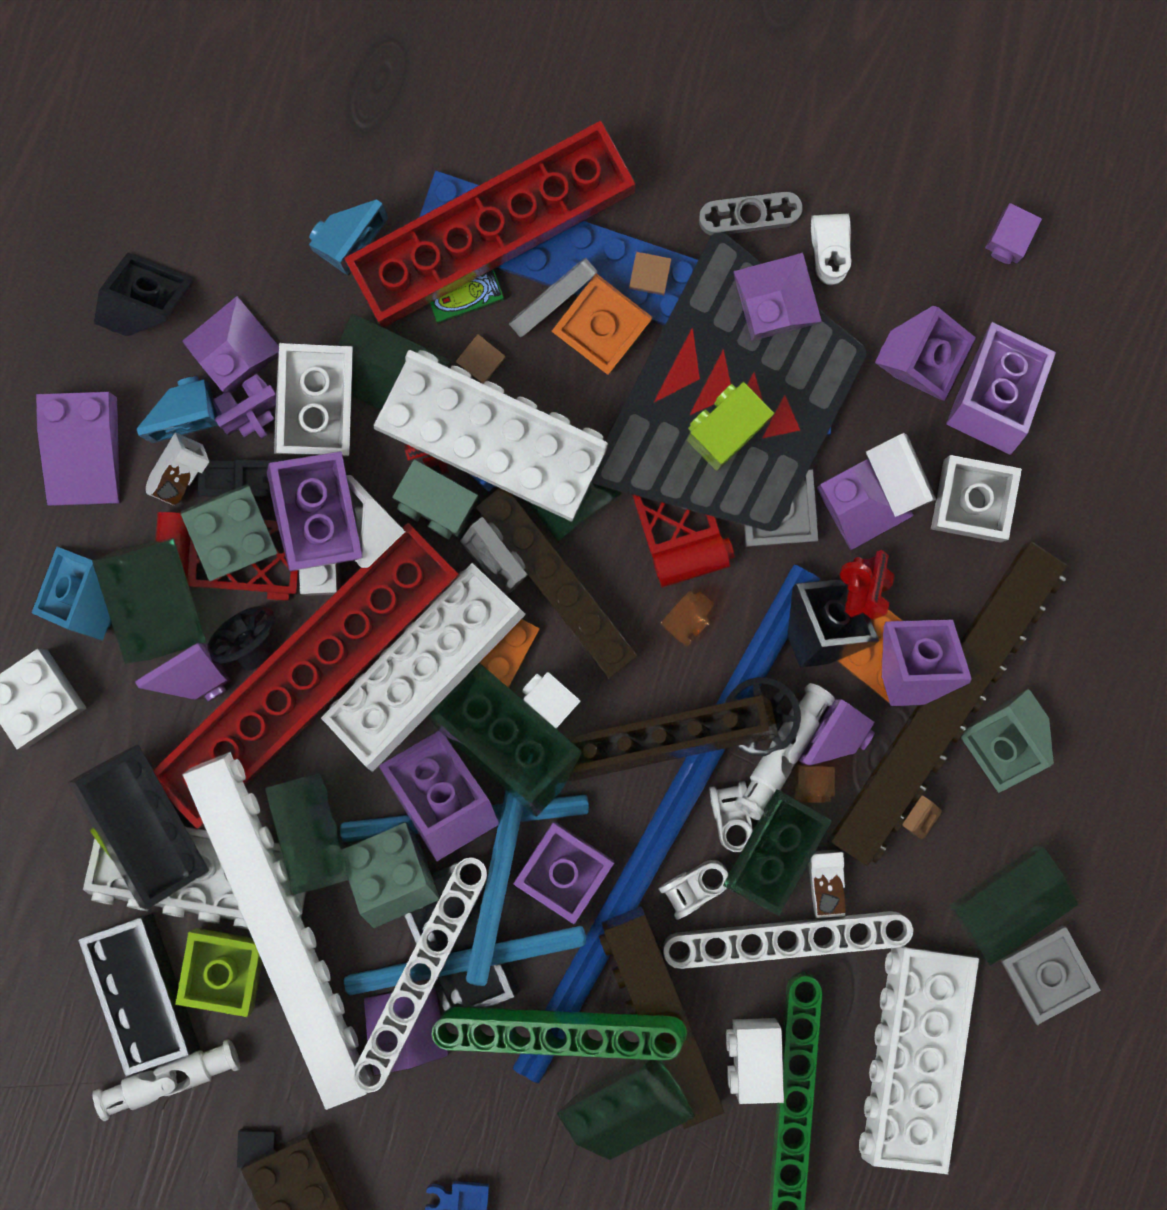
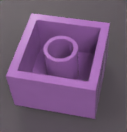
(563, 872)

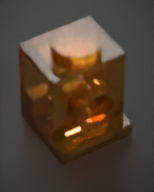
(688, 617)
(814, 783)

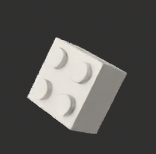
(976, 498)
(36, 699)
(757, 1061)

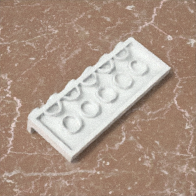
(491, 434)
(422, 667)
(207, 895)
(918, 1060)

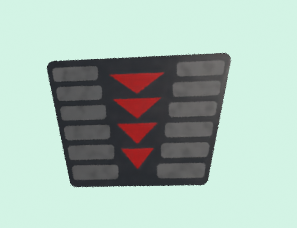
(696, 357)

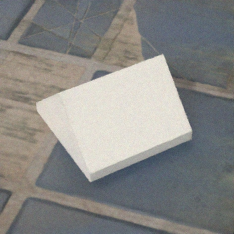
(901, 475)
(373, 523)

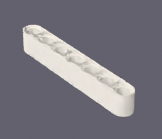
(804, 944)
(408, 988)

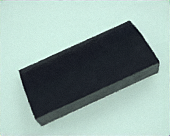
(139, 826)
(454, 988)
(138, 994)

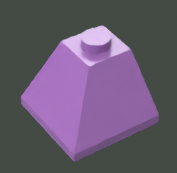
(777, 297)
(232, 346)
(926, 352)
(859, 504)
(922, 661)
(188, 676)
(839, 734)
(420, 1044)

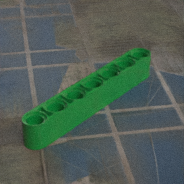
(572, 1023)
(801, 1081)

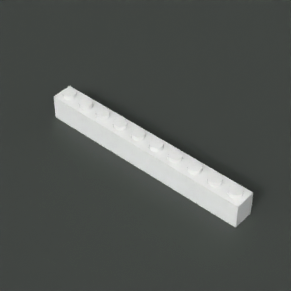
(277, 927)

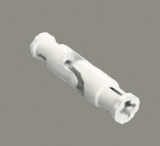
(776, 767)
(150, 1085)

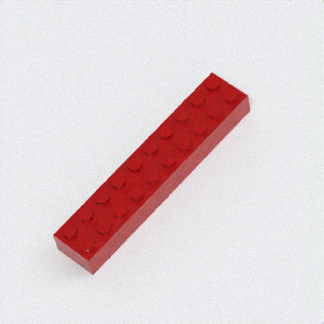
(312, 666)

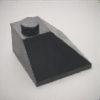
(139, 295)
(821, 628)

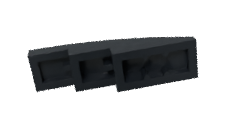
(228, 475)

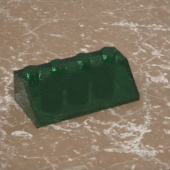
(506, 739)

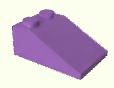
(1001, 389)
(79, 447)
(314, 511)
(439, 795)

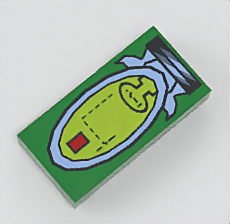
(468, 298)

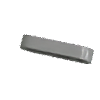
(741, 226)
(553, 297)

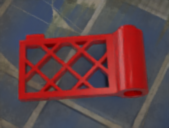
(171, 525)
(687, 555)

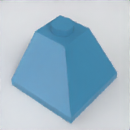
(347, 233)
(180, 410)
(73, 596)

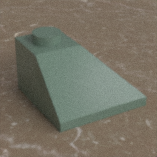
(1011, 741)

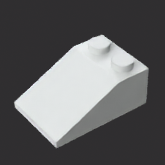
(313, 399)

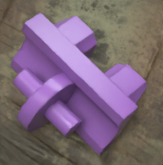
(249, 414)

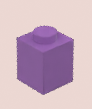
(1012, 234)

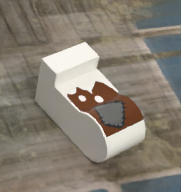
(176, 469)
(827, 883)

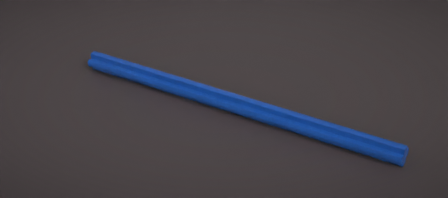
(664, 824)

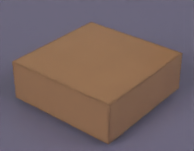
(650, 273)
(480, 359)
(922, 817)

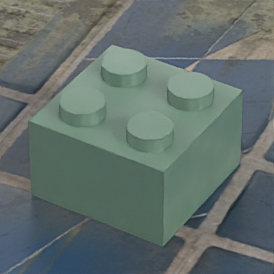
(436, 499)
(228, 532)
(389, 875)

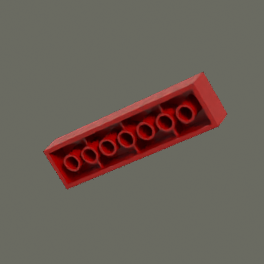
(491, 224)

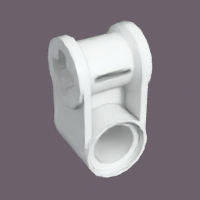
(831, 241)
(728, 814)
(693, 888)

